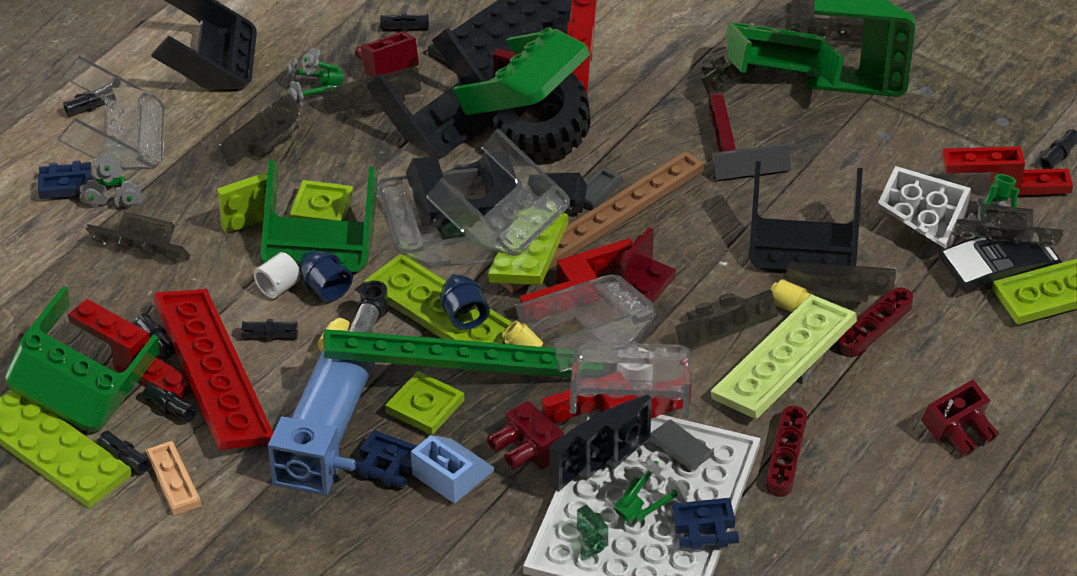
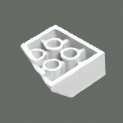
(925, 203)

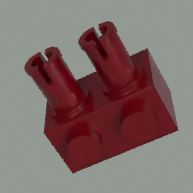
(388, 54)
(959, 409)
(529, 432)

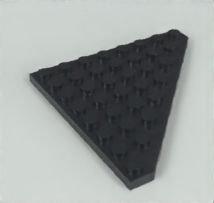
(506, 19)

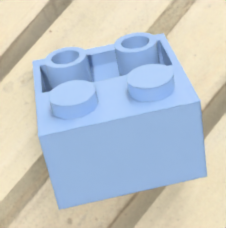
(448, 467)

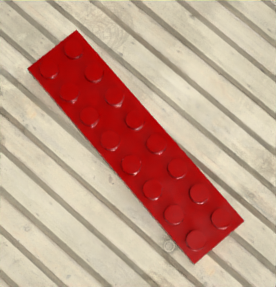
(213, 369)

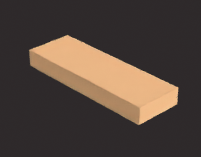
(173, 478)

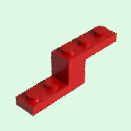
(583, 28)
(1008, 162)
(584, 267)
(126, 343)
(558, 406)

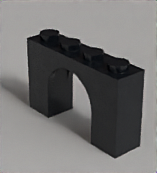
(426, 172)

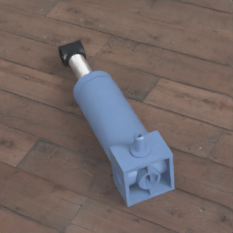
(307, 445)

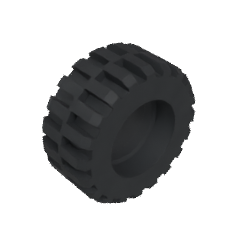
(555, 135)

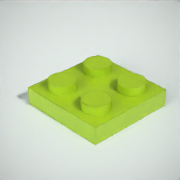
(322, 201)
(242, 203)
(424, 402)

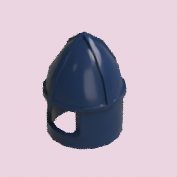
(322, 275)
(459, 297)

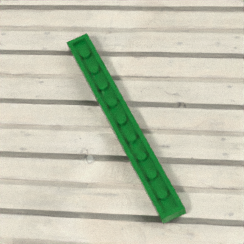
(441, 353)

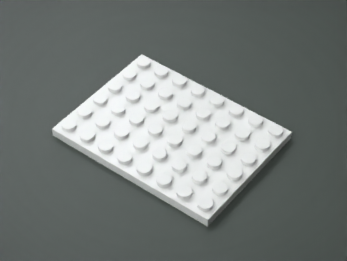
(647, 545)

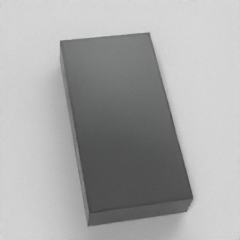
(600, 187)
(680, 445)

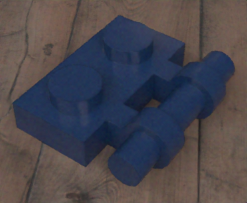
(63, 179)
(387, 452)
(704, 516)

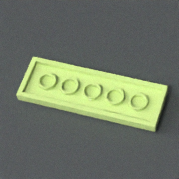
(783, 356)

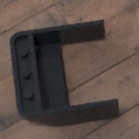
(223, 50)
(442, 122)
(784, 241)

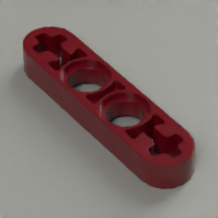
(721, 122)
(879, 324)
(786, 450)

